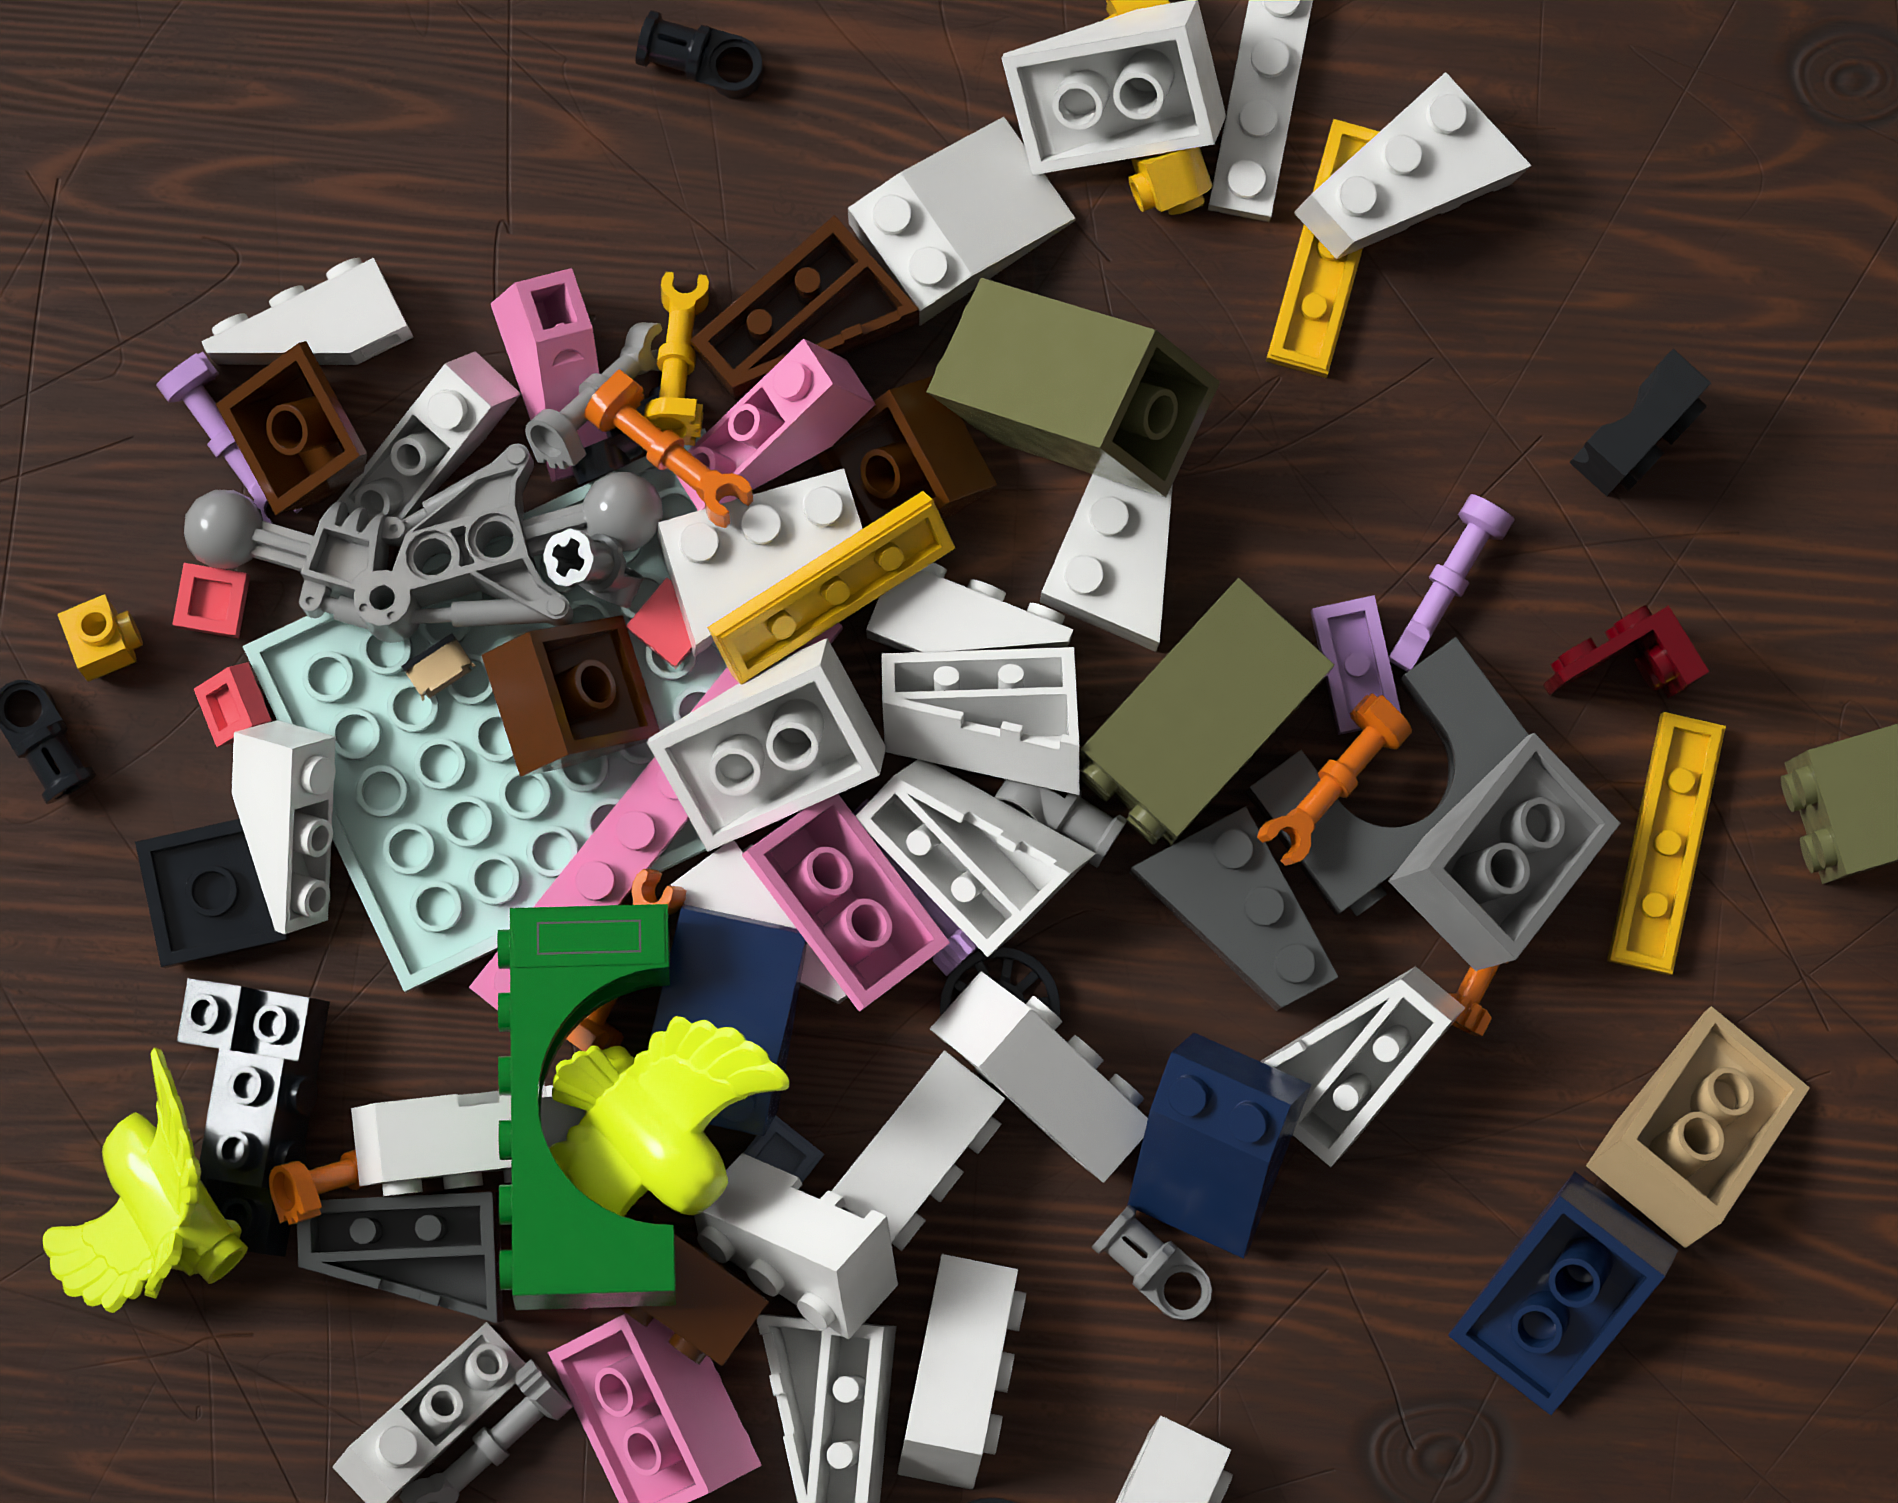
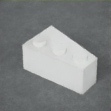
(1413, 169)
(970, 851)
(1044, 1074)
(831, 1405)

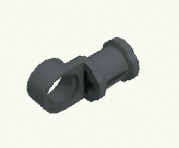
(592, 563)

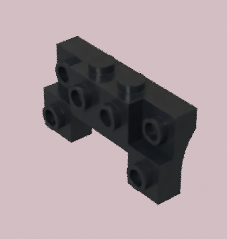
(257, 1097)

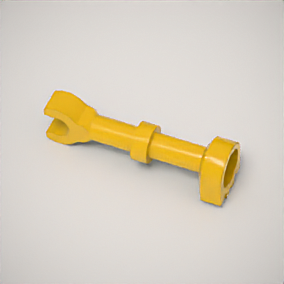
(677, 360)

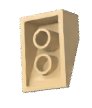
(1699, 1129)

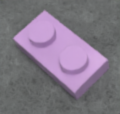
(1355, 644)

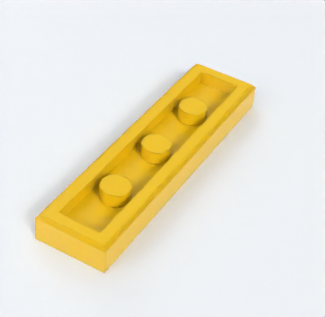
(1318, 281)
(831, 587)
(1666, 843)

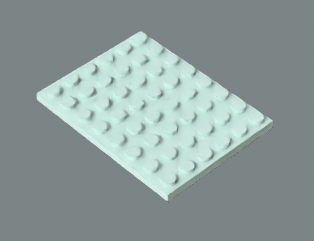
(430, 789)

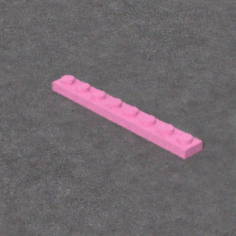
(621, 846)

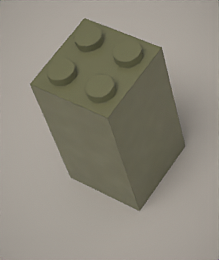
(1074, 386)
(1202, 714)
(1847, 803)

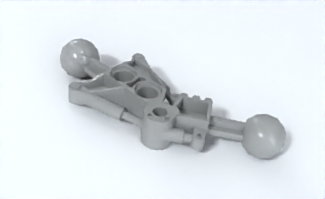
(351, 554)

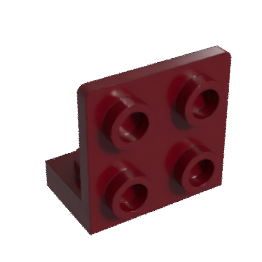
(1665, 660)

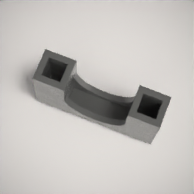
(1354, 856)

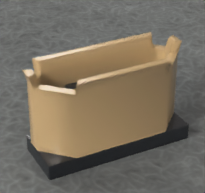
(438, 666)

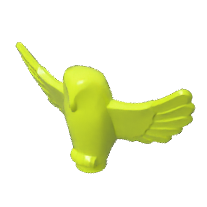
(652, 1111)
(159, 1220)

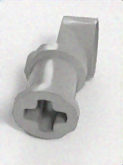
(1068, 816)
(1161, 1262)

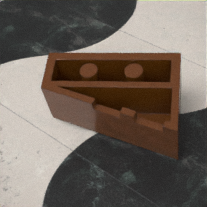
(818, 293)

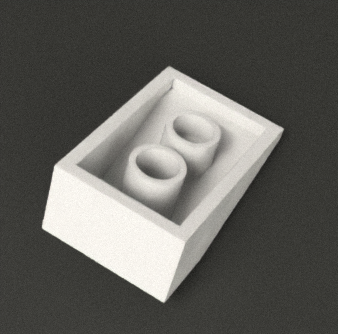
(1117, 89)
(958, 217)
(770, 746)

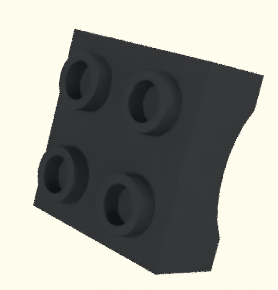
(1663, 408)

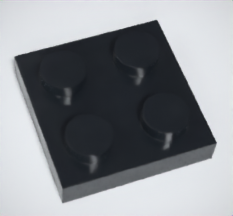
(204, 894)

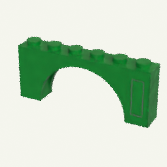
(563, 1242)

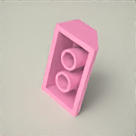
(846, 900)
(653, 1413)

